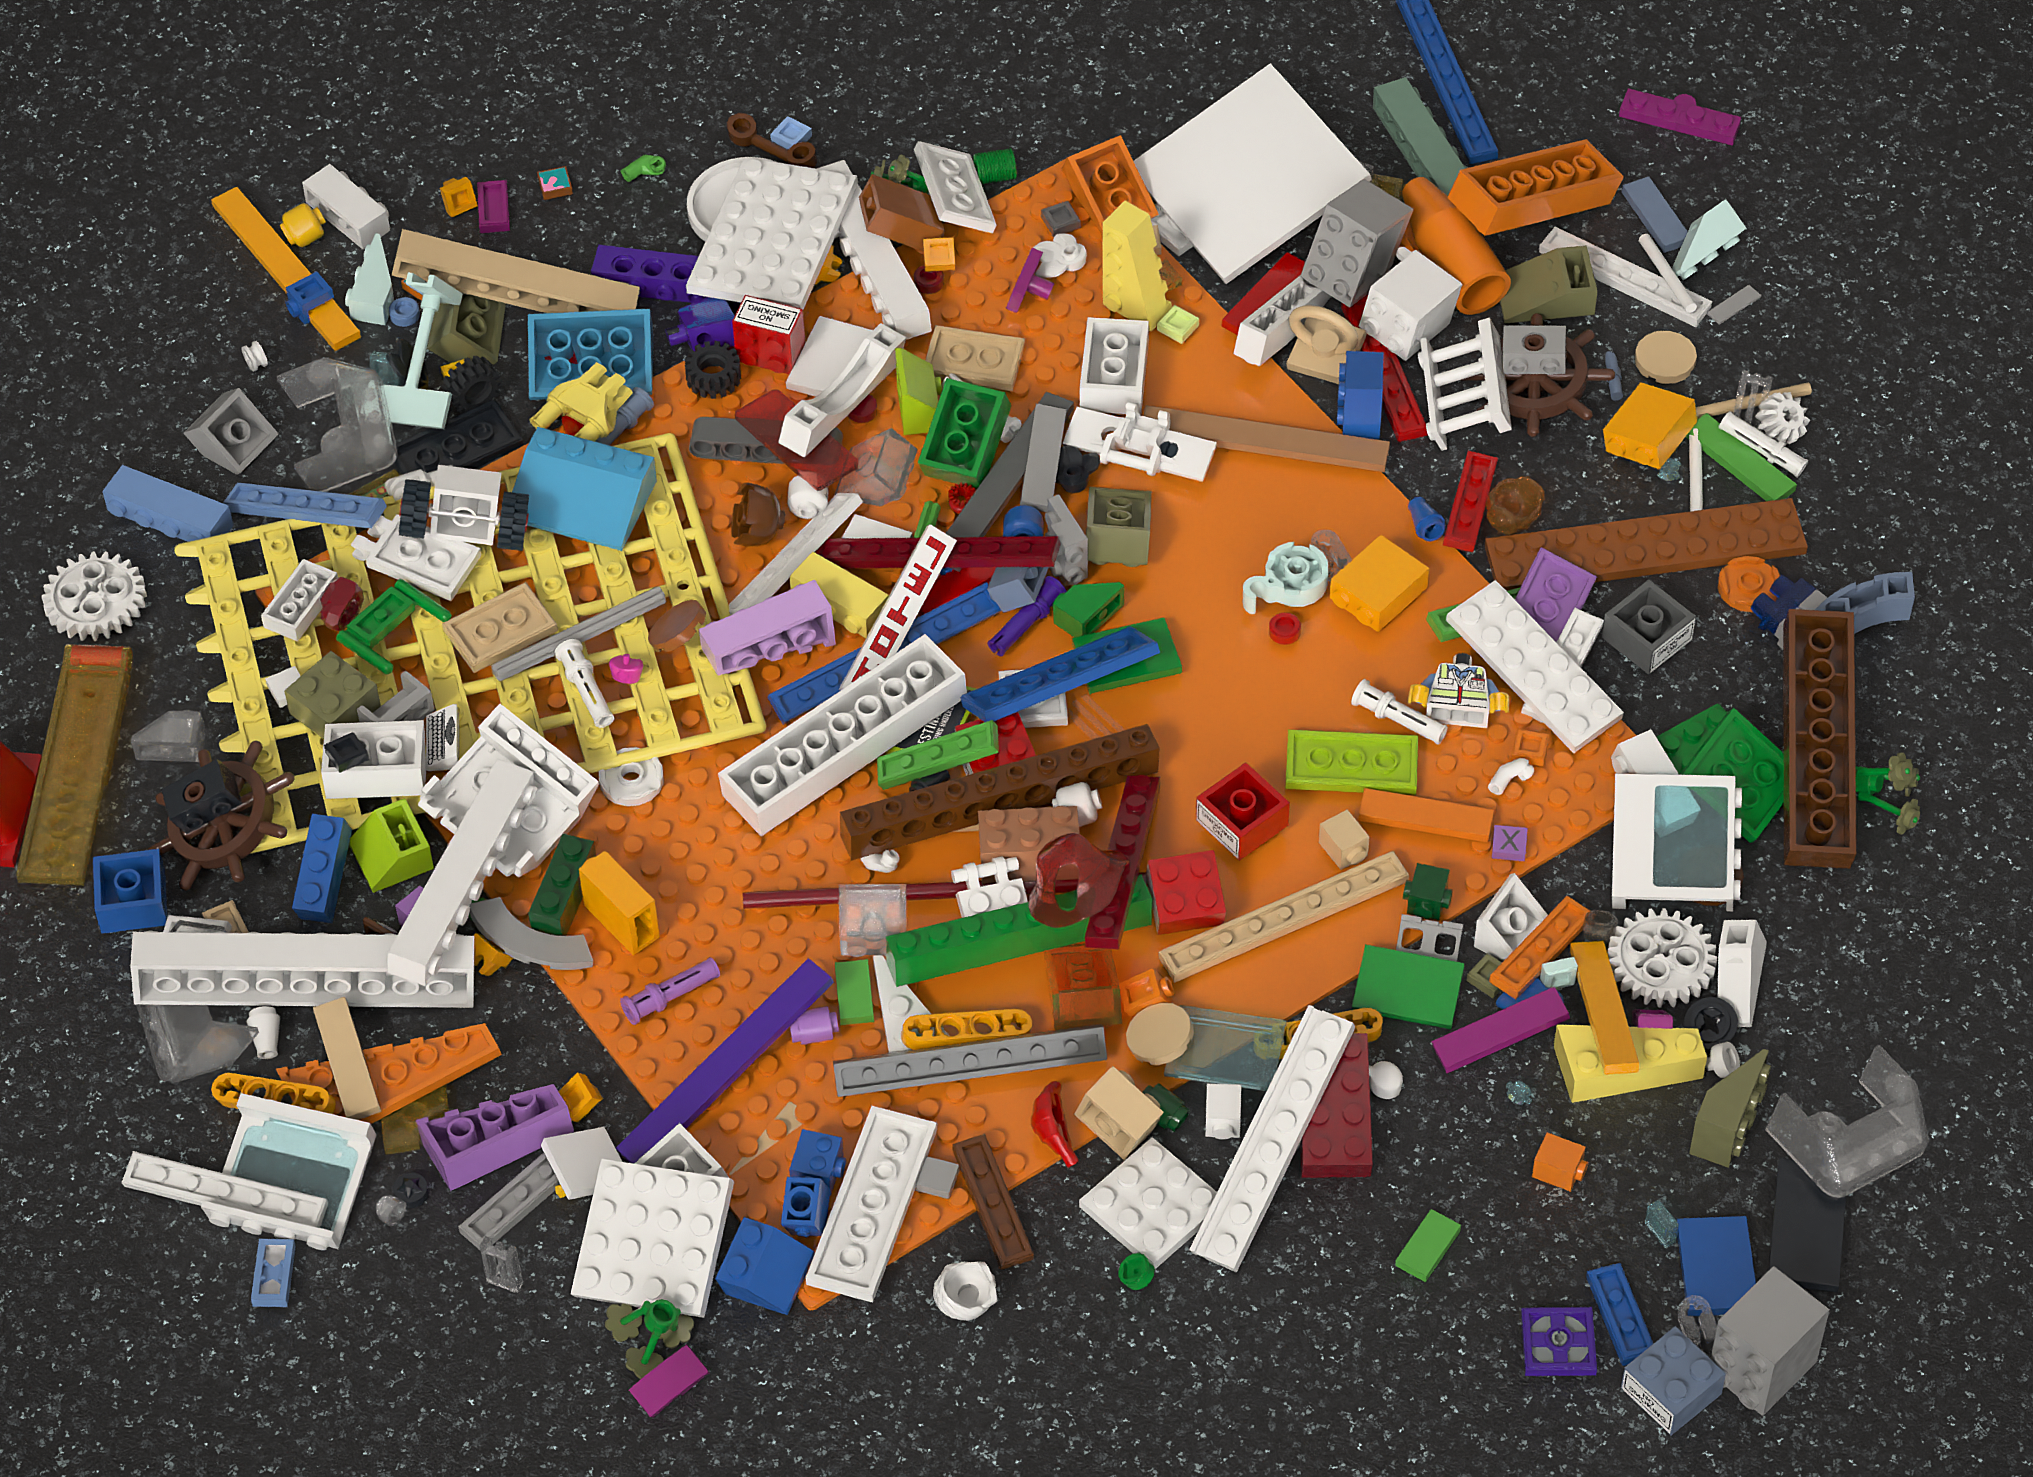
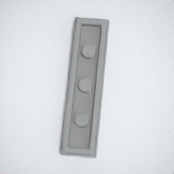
(1043, 456)
(511, 1203)

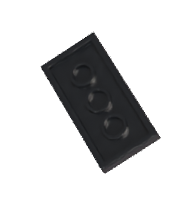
(464, 442)

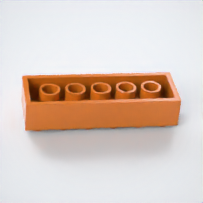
(1535, 187)

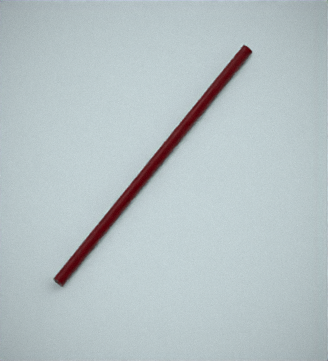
(918, 891)

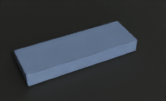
(1655, 213)

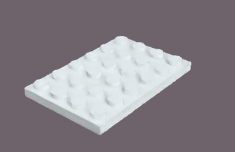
(772, 233)

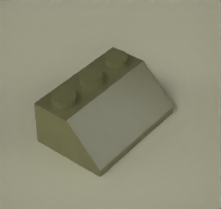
(467, 329)

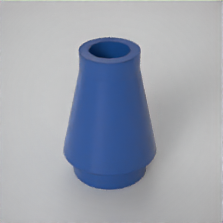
(1427, 521)

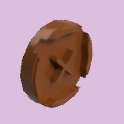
(676, 626)

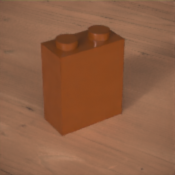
(899, 213)

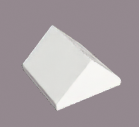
(1508, 919)

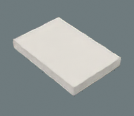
(825, 355)

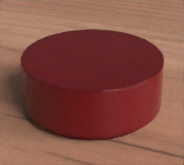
(928, 281)
(865, 410)

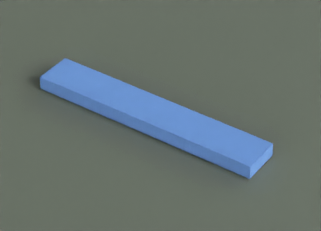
(305, 505)

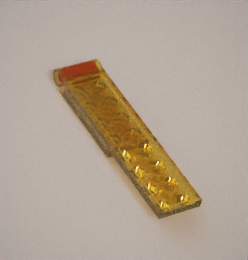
(75, 764)

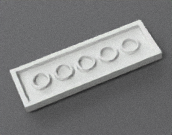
(1534, 666)
(871, 1204)

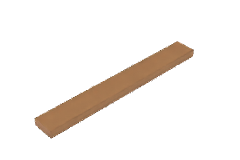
(1279, 439)

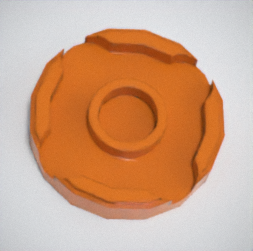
(1745, 580)

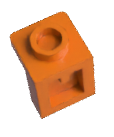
(1144, 991)

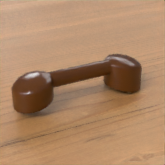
(744, 132)

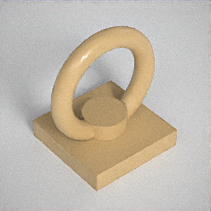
(1322, 342)

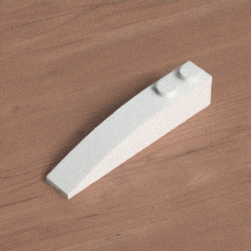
(1269, 326)

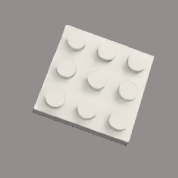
(1150, 1202)

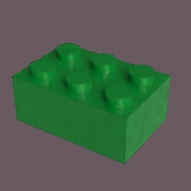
(964, 433)

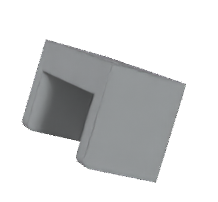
(409, 704)

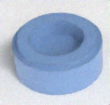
(404, 311)

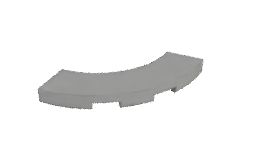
(526, 943)

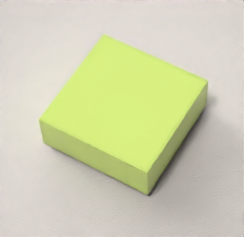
(1178, 324)

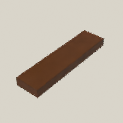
(992, 1202)

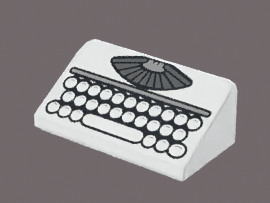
(442, 739)

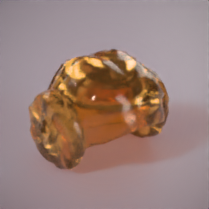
(1514, 504)

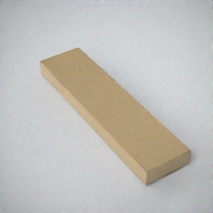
(347, 1059)

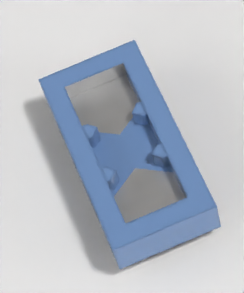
(273, 1273)

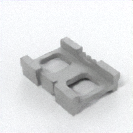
(1430, 931)

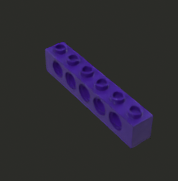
(655, 272)

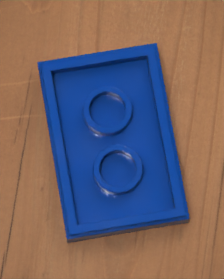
(1715, 1260)

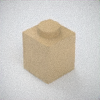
(1344, 840)

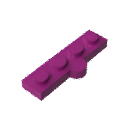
(1680, 116)

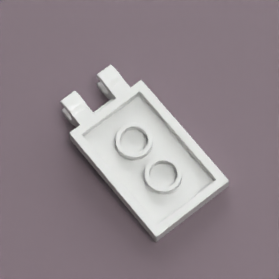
(426, 563)

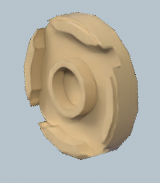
(1665, 356)
(1159, 1033)

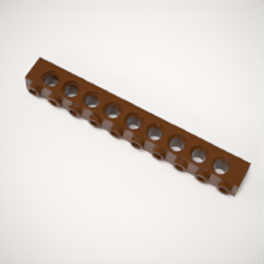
(1010, 786)

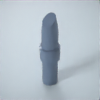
(1615, 384)

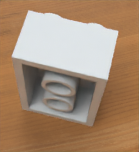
(1114, 364)

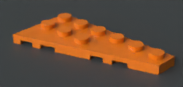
(407, 1070)

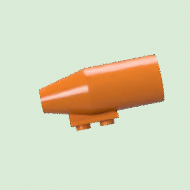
(1454, 245)

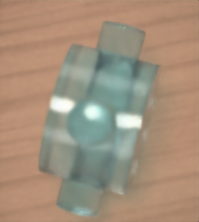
(1670, 470)
(1519, 1092)

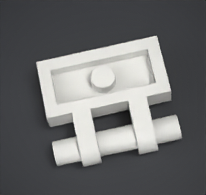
(989, 897)

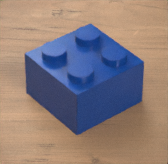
(1361, 394)
(130, 891)

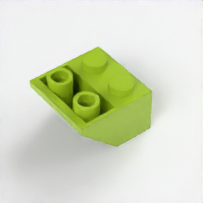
(391, 846)

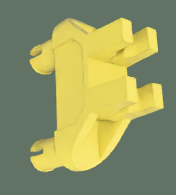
(589, 400)

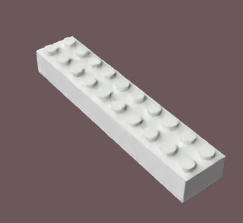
(289, 970)

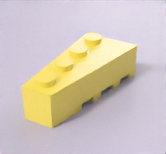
(1663, 1058)

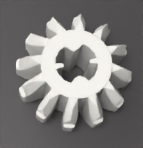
(1782, 417)

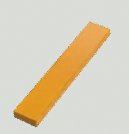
(1604, 1008)

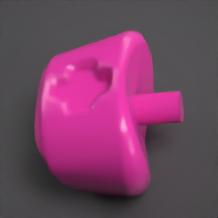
(626, 669)

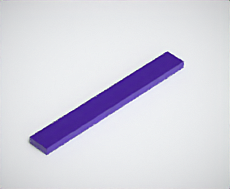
(729, 1059)

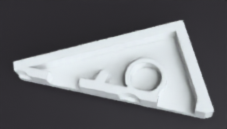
(896, 1006)

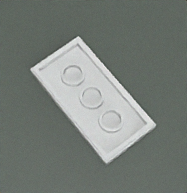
(955, 187)

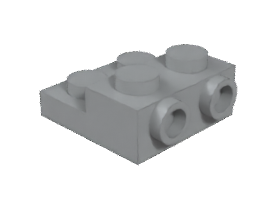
(1072, 557)

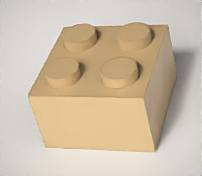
(1119, 1112)

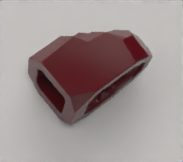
(341, 603)

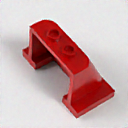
(17, 788)

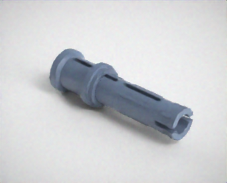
(628, 414)

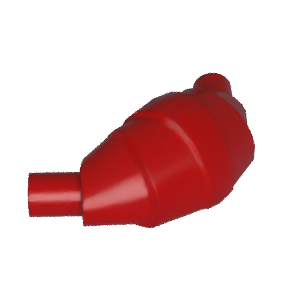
(1050, 1123)

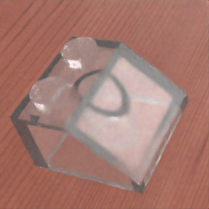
(882, 469)
(870, 915)

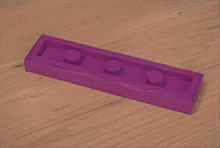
(1500, 1029)

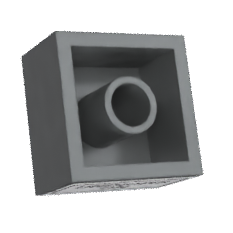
(1648, 626)

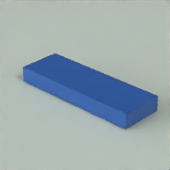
(1619, 1311)

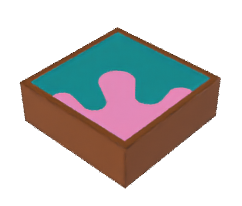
(554, 183)

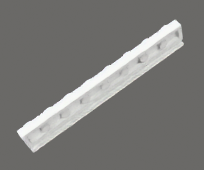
(1272, 1138)

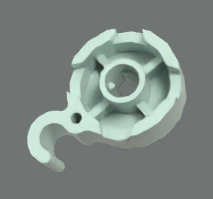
(1292, 577)

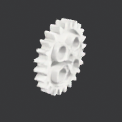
(94, 596)
(1662, 957)

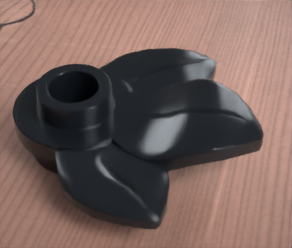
(401, 363)
(1075, 469)

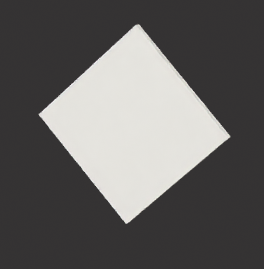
(1248, 173)

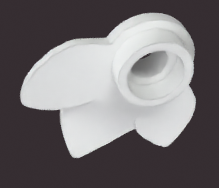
(1060, 255)

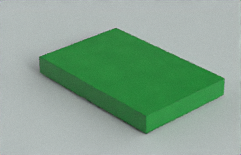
(1157, 666)
(1408, 986)

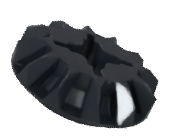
(1715, 1009)

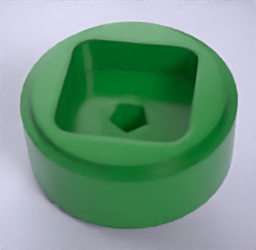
(1136, 1271)

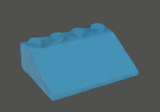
(612, 338)
(584, 487)

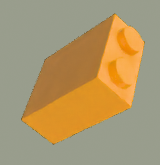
(1650, 425)
(1379, 583)
(619, 902)

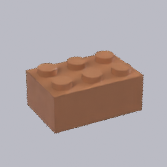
(1023, 835)

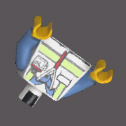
(1459, 694)

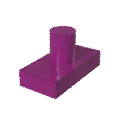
(1029, 282)

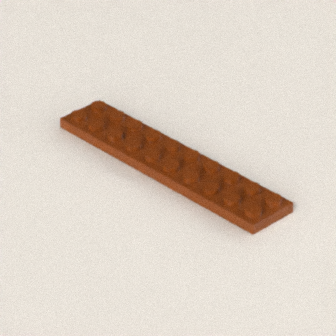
(1656, 542)

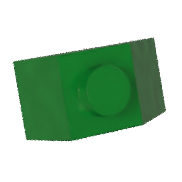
(1087, 607)

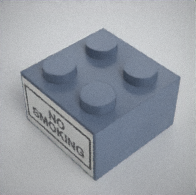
(1673, 1380)

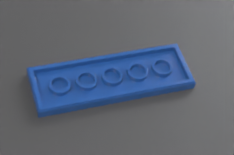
(1059, 674)

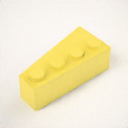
(1132, 267)

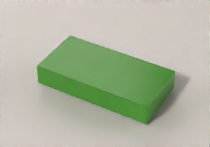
(854, 992)
(1428, 1245)

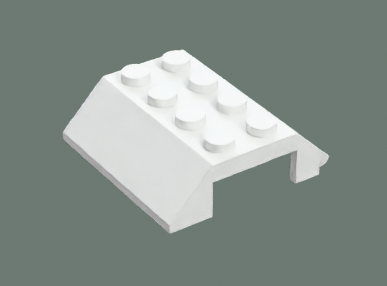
(559, 799)

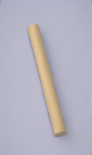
(1726, 406)

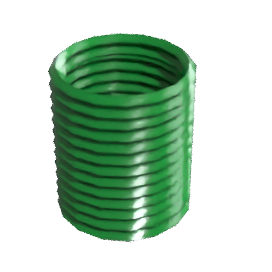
(995, 166)

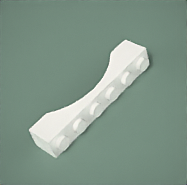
(815, 418)

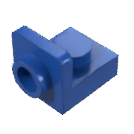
(307, 295)

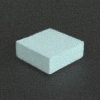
(1559, 973)

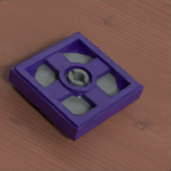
(1558, 1341)

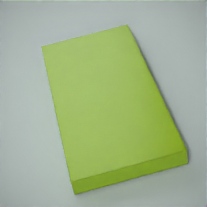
(1351, 761)

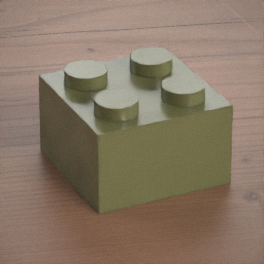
(330, 694)

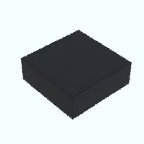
(346, 752)

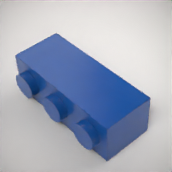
(322, 868)

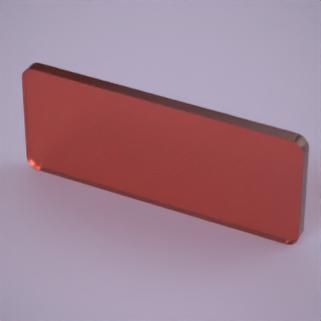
(821, 467)

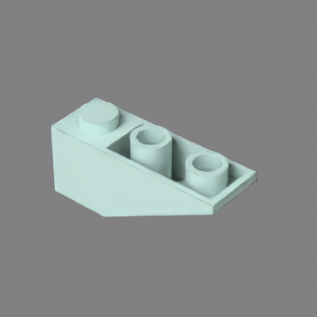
(1705, 236)
(372, 289)

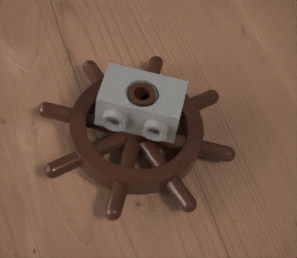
(1534, 360)

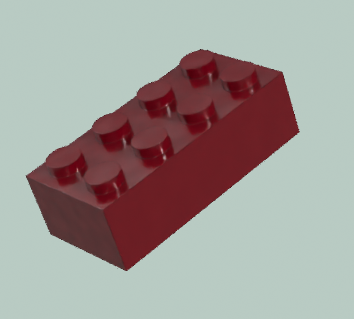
(1340, 1129)

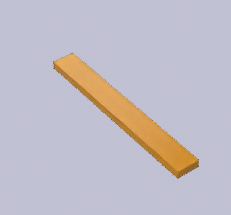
(282, 263)

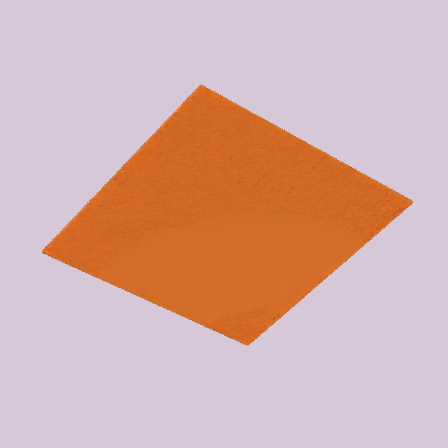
(1221, 711)

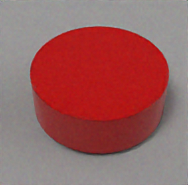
(1284, 628)

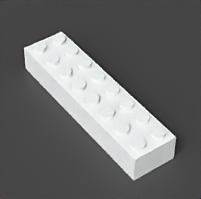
(842, 734)

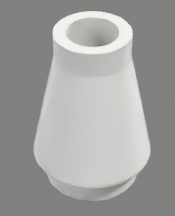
(268, 1027)

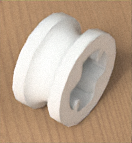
(254, 356)

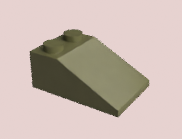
(1118, 526)

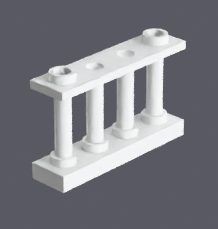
(1492, 388)

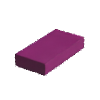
(493, 206)
(1652, 1019)

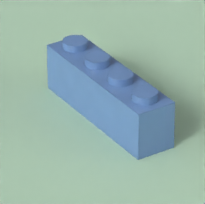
(165, 506)

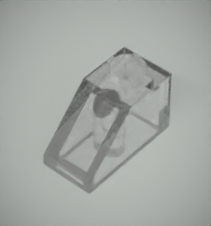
(171, 737)

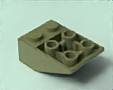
(1552, 285)
(1730, 1111)

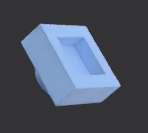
(790, 132)

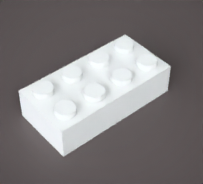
(298, 600)

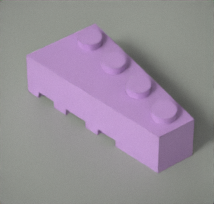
(769, 629)

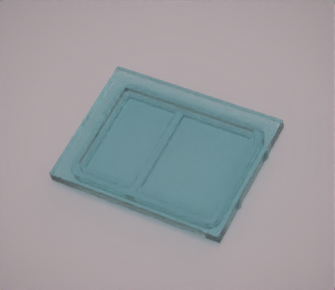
(1230, 1049)

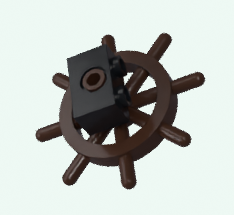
(212, 804)

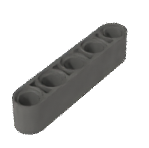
(731, 441)

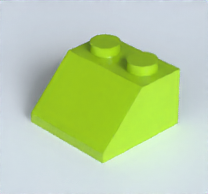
(916, 391)

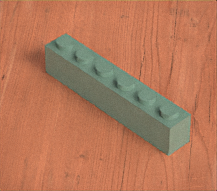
(1417, 133)

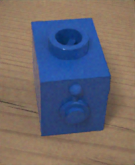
(819, 1157)
(805, 1206)

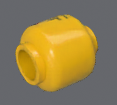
(302, 225)

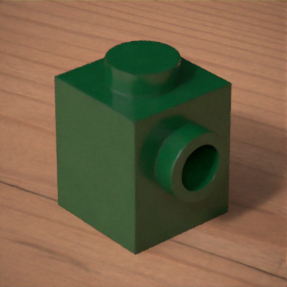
(1428, 892)

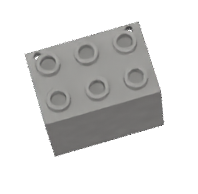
(1356, 242)
(1769, 1340)

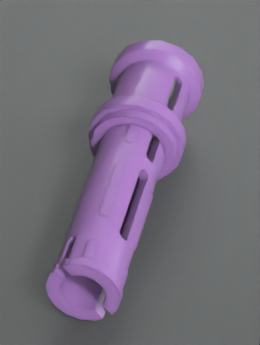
(656, 996)

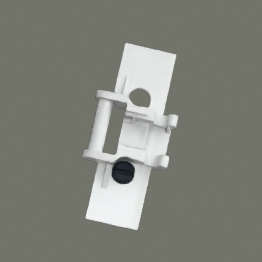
(1143, 435)

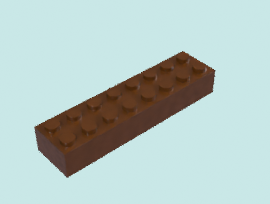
(1819, 738)

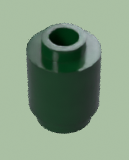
(1173, 1107)

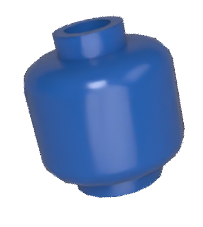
(1023, 522)

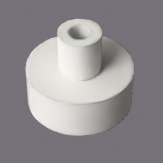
(1723, 1059)

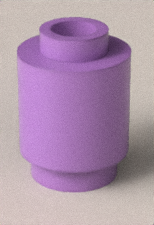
(814, 1026)

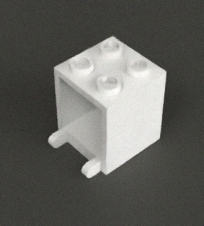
(1410, 303)

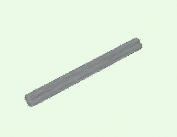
(582, 631)

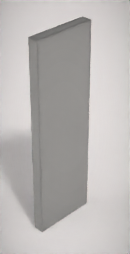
(1733, 304)

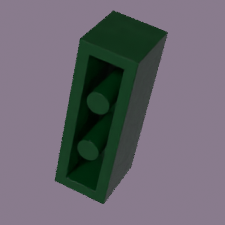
(561, 887)

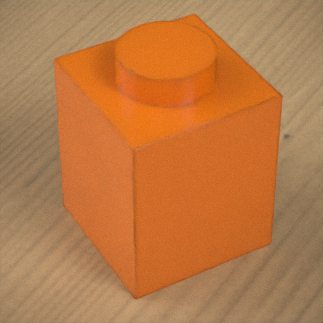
(1560, 1162)

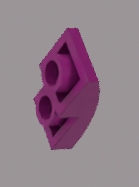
(669, 1380)

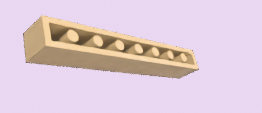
(509, 277)

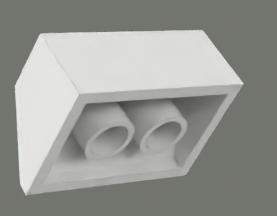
(394, 762)

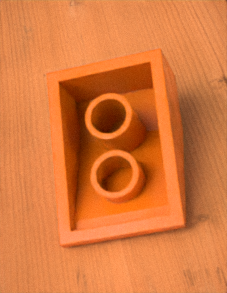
(1105, 179)

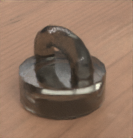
(1599, 926)

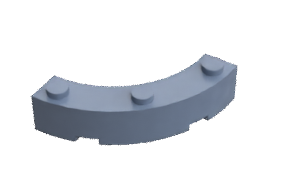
(1876, 601)

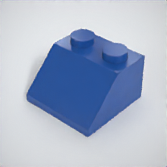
(764, 1266)

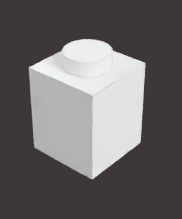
(1223, 1111)

